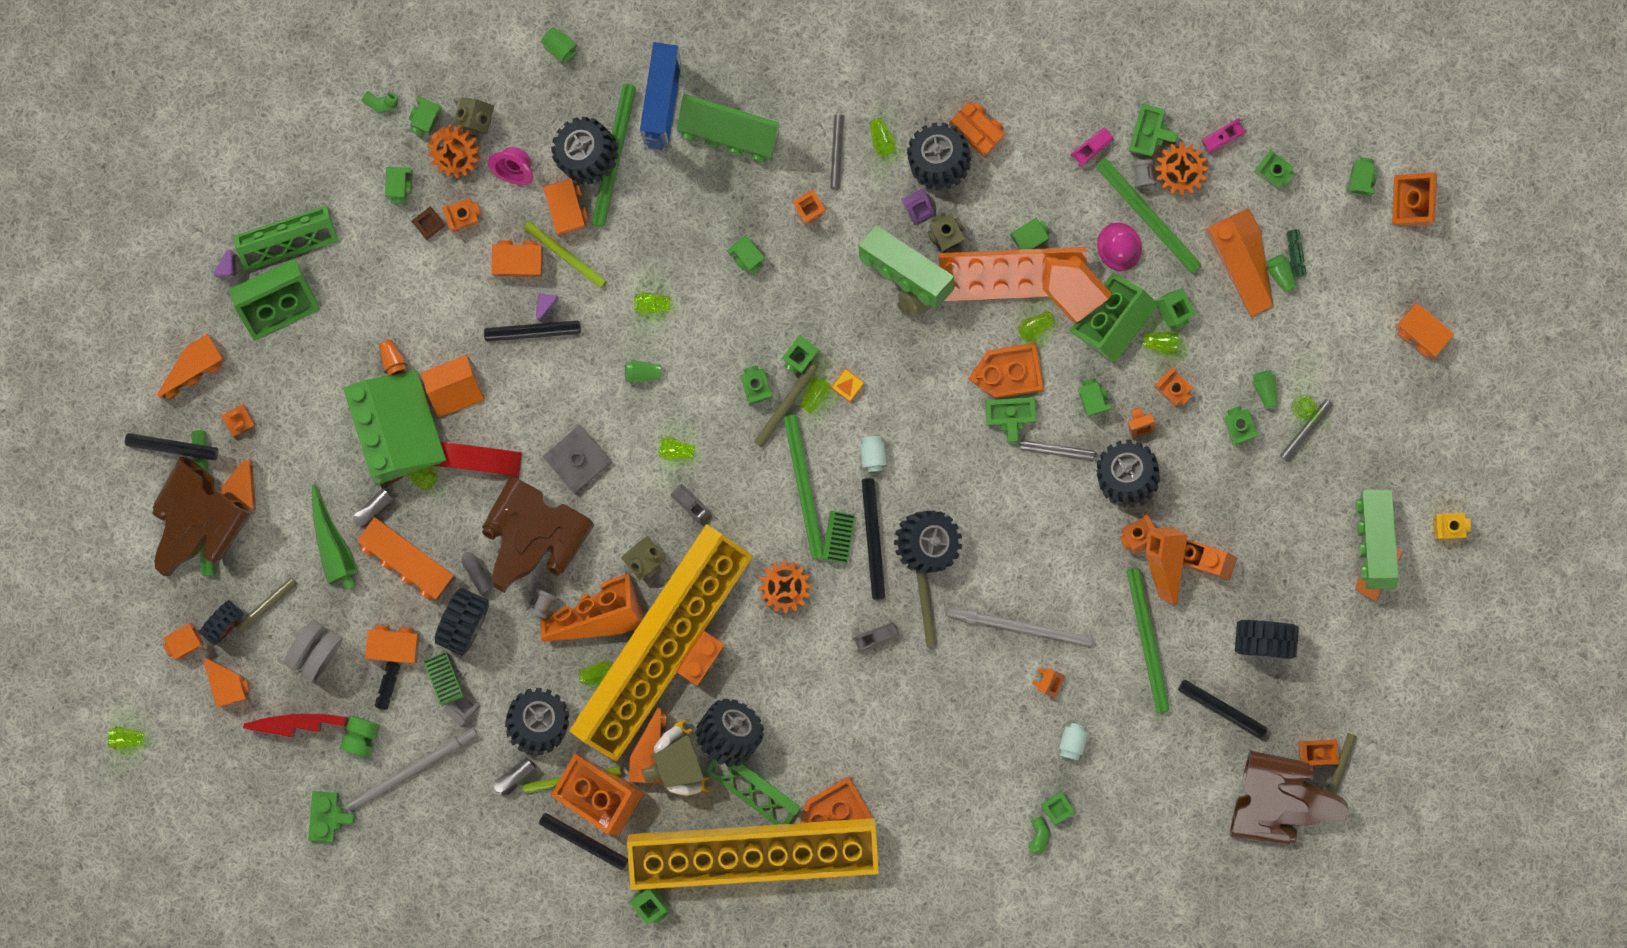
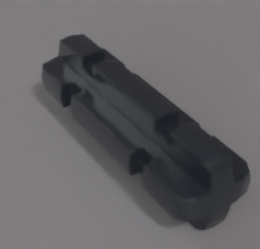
(387, 685)

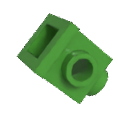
(424, 117)
(1265, 170)
(1362, 177)
(397, 184)
(747, 255)
(1182, 305)
(803, 346)
(755, 394)
(1093, 397)
(1236, 434)
(648, 913)

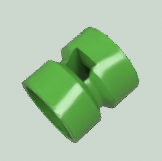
(359, 736)

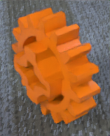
(454, 150)
(1192, 169)
(772, 575)

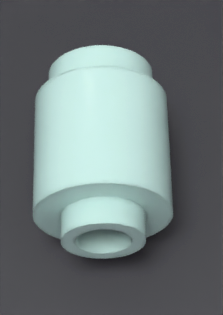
(873, 453)
(1073, 741)

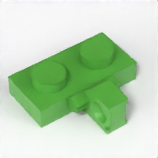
(1150, 131)
(1010, 415)
(326, 816)

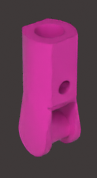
(1220, 137)
(1095, 145)

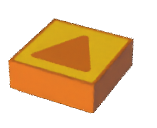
(847, 385)

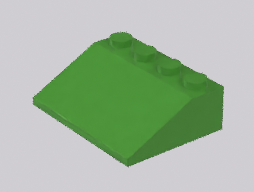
(727, 128)
(394, 425)

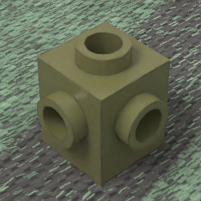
(474, 116)
(949, 240)
(644, 558)

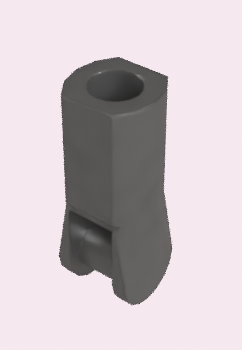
(688, 501)
(373, 508)
(476, 573)
(880, 635)
(516, 776)

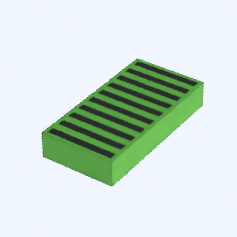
(838, 537)
(443, 678)

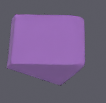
(918, 206)
(227, 266)
(544, 304)

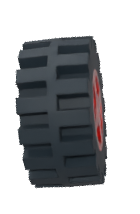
(221, 622)

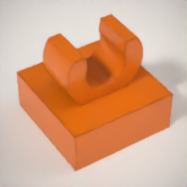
(238, 420)
(1141, 424)
(1050, 682)

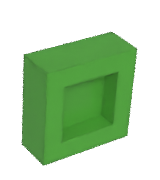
(1057, 808)

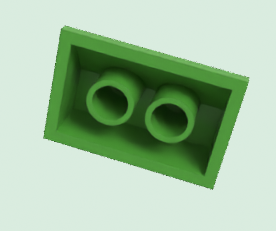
(274, 299)
(1117, 320)

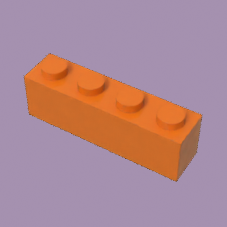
(406, 559)

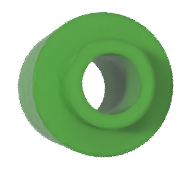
(559, 45)

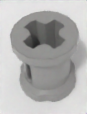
(1144, 173)
(541, 603)

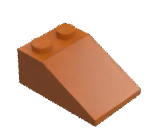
(597, 795)

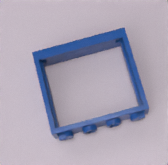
(660, 95)

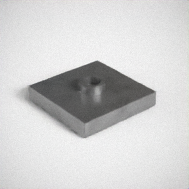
(577, 459)

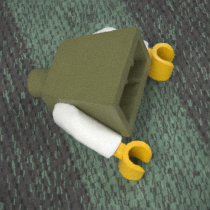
(676, 763)

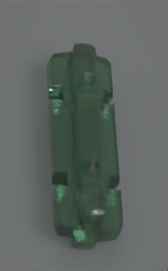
(1296, 253)

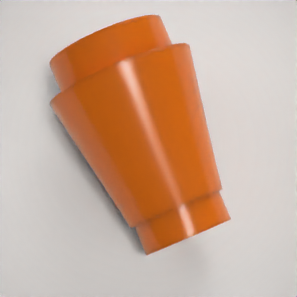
(391, 358)

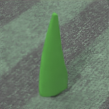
(333, 551)

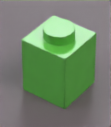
(1031, 235)

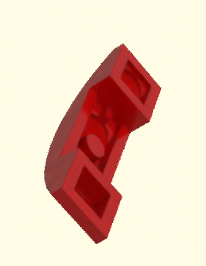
(481, 459)

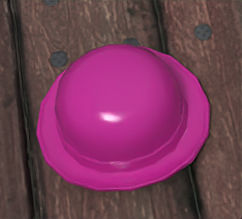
(512, 166)
(1119, 246)

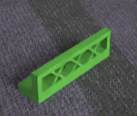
(262, 238)
(760, 783)

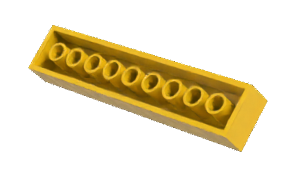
(661, 643)
(752, 854)

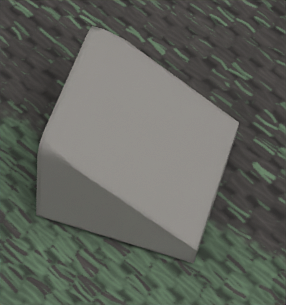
(461, 709)

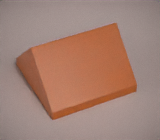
(1414, 199)
(452, 386)

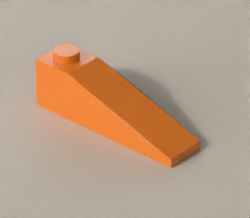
(1242, 254)
(604, 614)

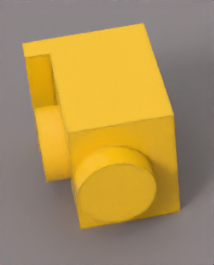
(1442, 528)

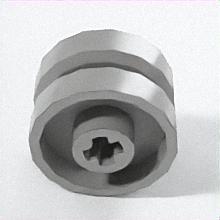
(313, 650)

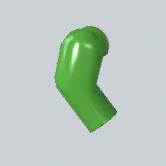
(381, 104)
(1042, 836)

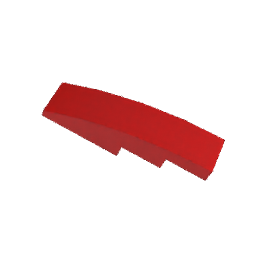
(287, 724)

